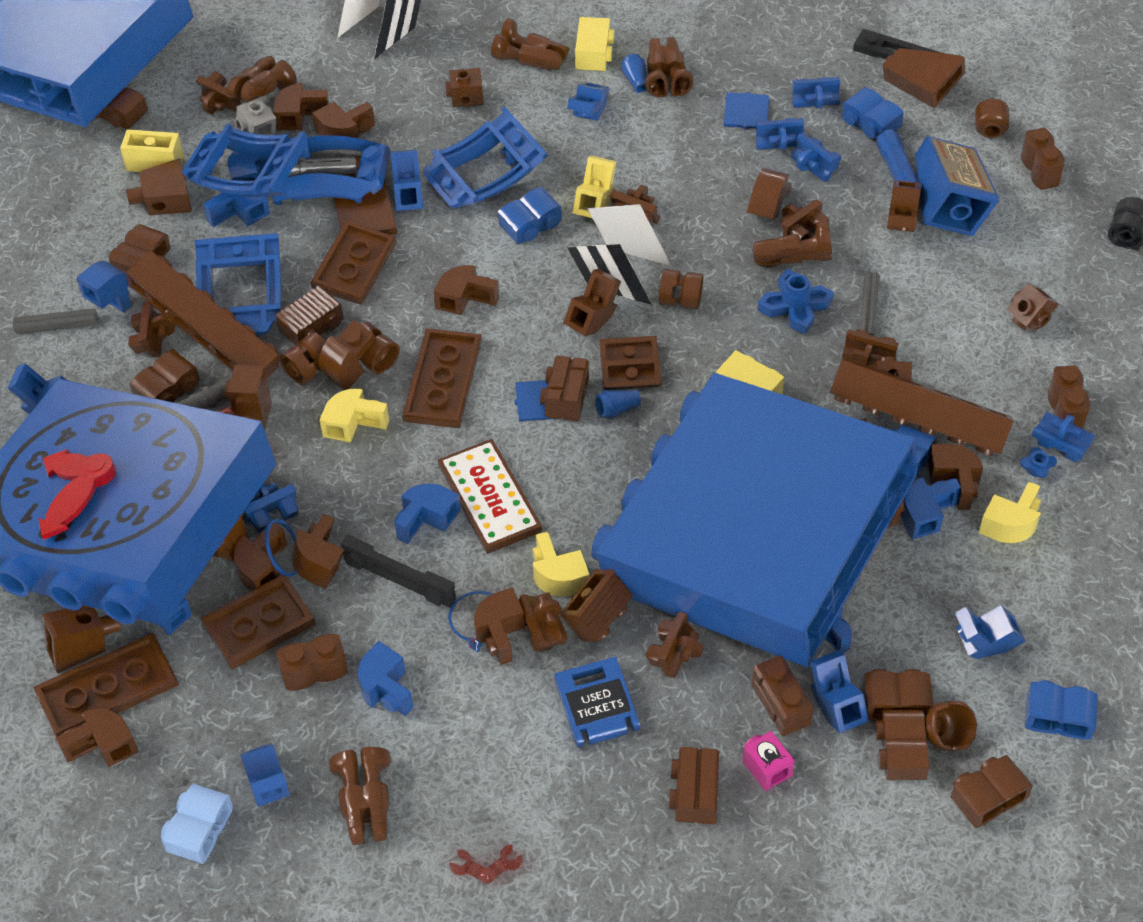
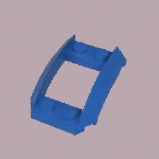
(504, 130)
(278, 149)
(315, 185)
(243, 252)

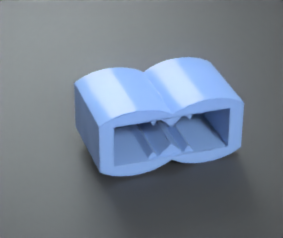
(197, 823)

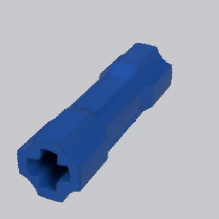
(893, 152)

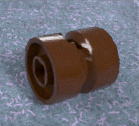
(690, 291)
(382, 353)
(303, 361)

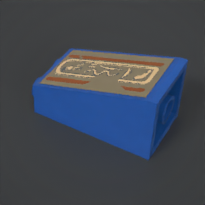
(954, 186)

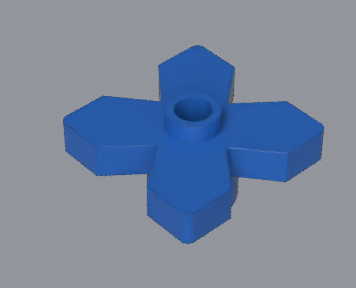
(796, 300)

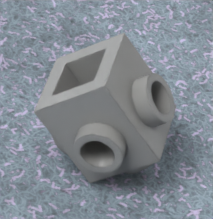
(255, 118)

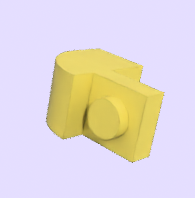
(596, 187)
(348, 410)
(1012, 521)
(557, 574)

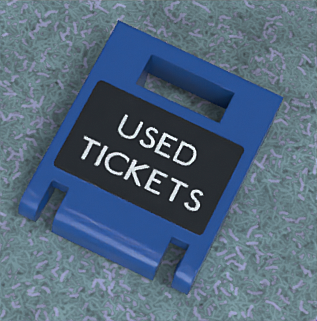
(597, 705)

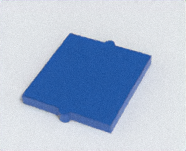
(745, 109)
(529, 400)

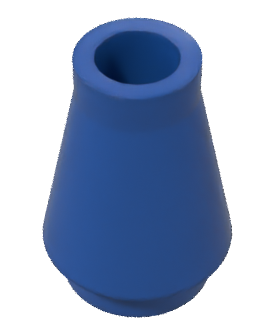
(635, 71)
(613, 402)

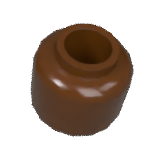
(992, 117)

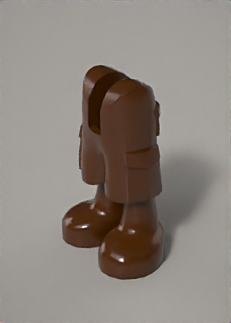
(530, 51)
(668, 61)
(261, 79)
(792, 250)
(367, 802)

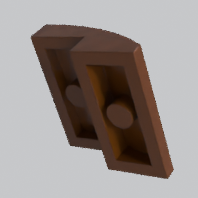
(630, 362)

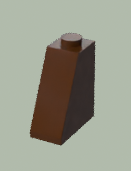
(924, 73)

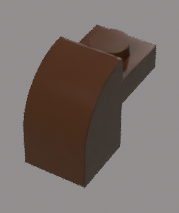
(295, 103)
(334, 121)
(769, 193)
(904, 205)
(460, 286)
(594, 308)
(341, 355)
(957, 462)
(314, 556)
(253, 560)
(494, 619)
(102, 730)

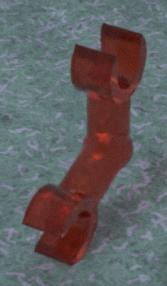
(489, 873)

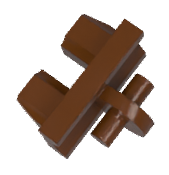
(215, 95)
(637, 197)
(801, 219)
(151, 329)
(868, 348)
(543, 620)
(678, 646)

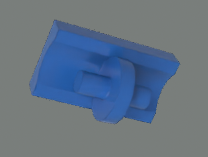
(815, 92)
(778, 133)
(814, 157)
(1063, 435)
(268, 499)

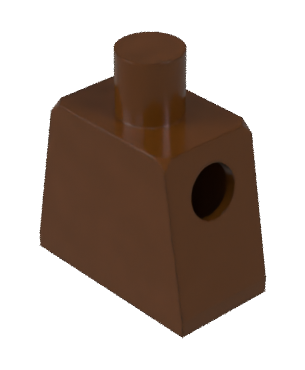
(162, 190)
(76, 635)

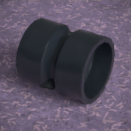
(1127, 223)

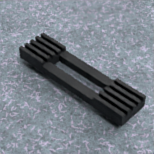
(872, 44)
(432, 586)

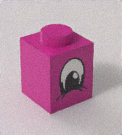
(767, 760)

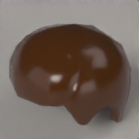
(951, 725)

